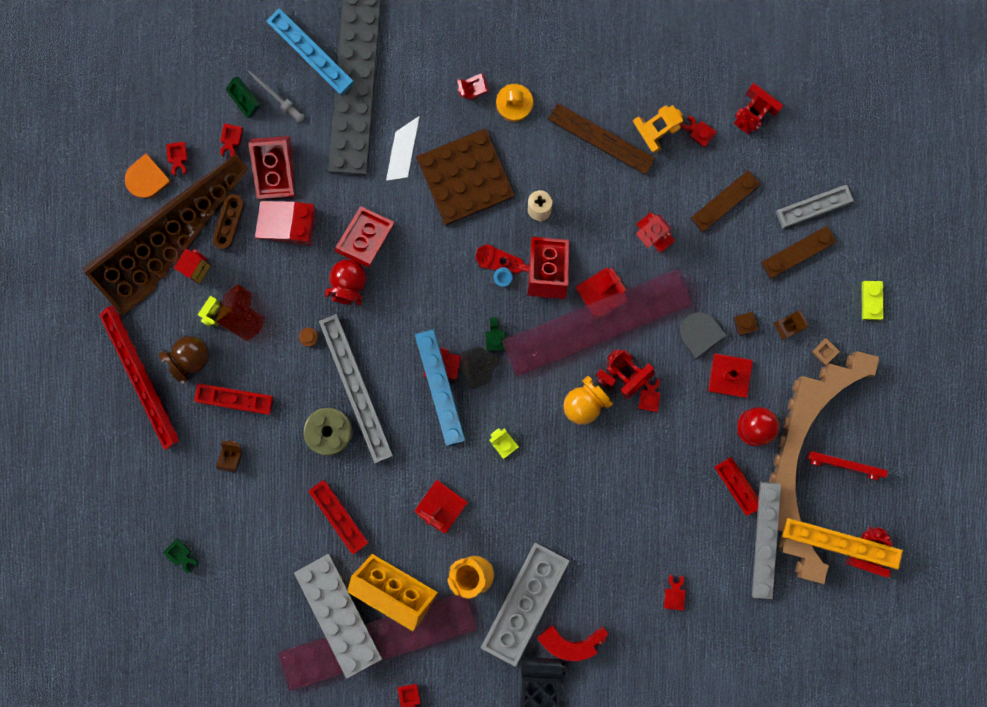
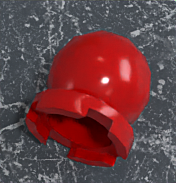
(347, 281)
(758, 426)

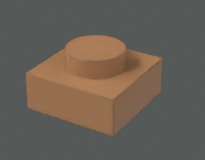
(825, 351)

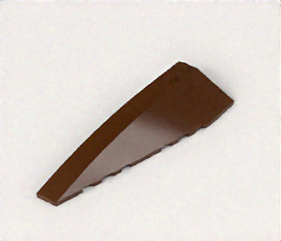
(145, 254)

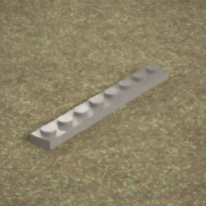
(355, 388)

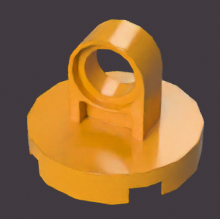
(514, 102)

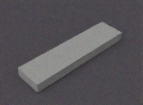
(814, 206)

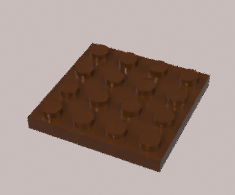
(465, 176)

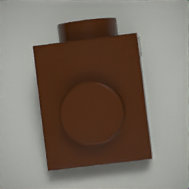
(791, 324)
(229, 456)

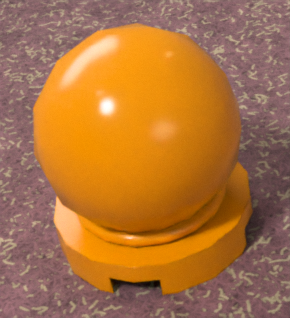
(584, 403)
(471, 576)

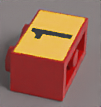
(192, 265)

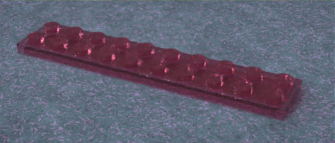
(597, 322)
(317, 662)

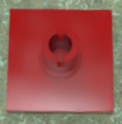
(730, 375)

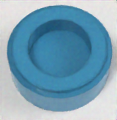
(502, 277)

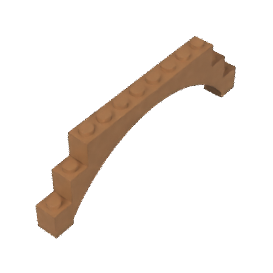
(807, 402)

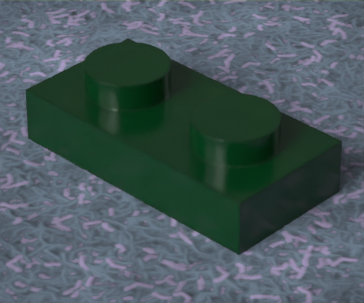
(242, 97)

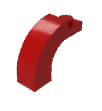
(571, 650)

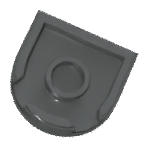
(699, 333)

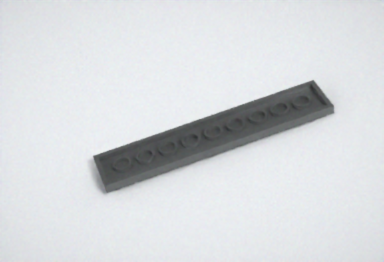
(354, 109)

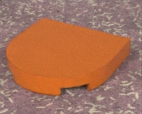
(145, 178)

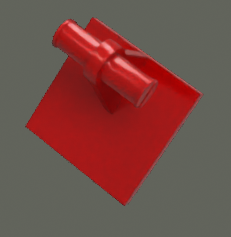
(600, 286)
(440, 507)

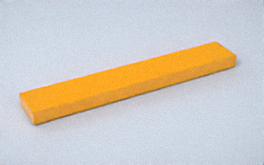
(842, 543)

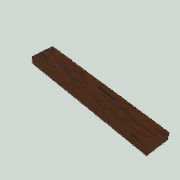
(601, 139)

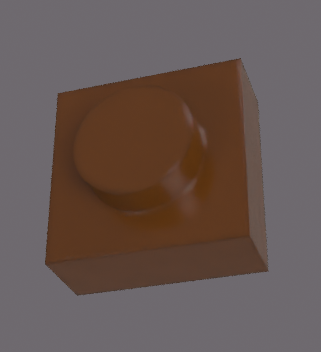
(745, 323)

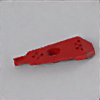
(494, 259)

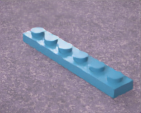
(310, 52)
(440, 387)

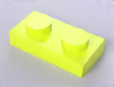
(872, 300)

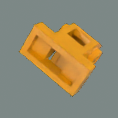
(671, 116)

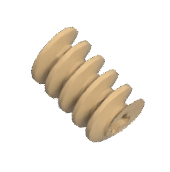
(539, 198)

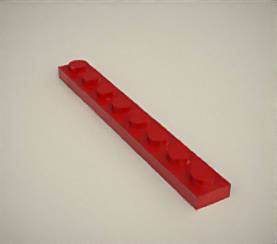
(139, 377)

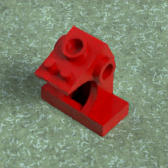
(761, 103)
(655, 232)
(620, 359)
(875, 535)

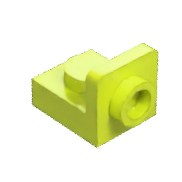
(210, 308)
(503, 442)

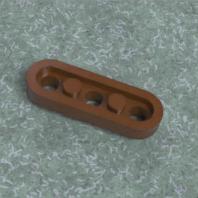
(228, 213)

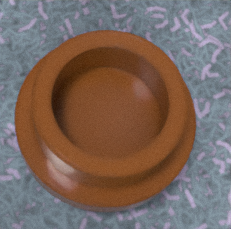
(308, 337)

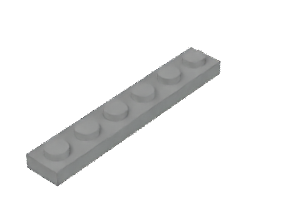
(766, 540)

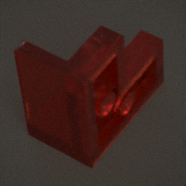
(237, 315)

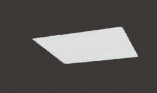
(402, 151)

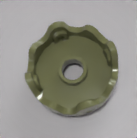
(337, 441)

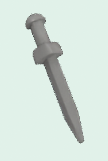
(286, 106)

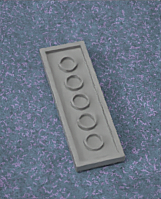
(525, 604)
(338, 616)

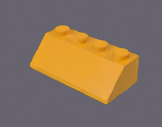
(392, 592)

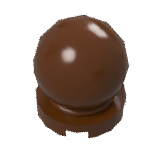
(186, 356)

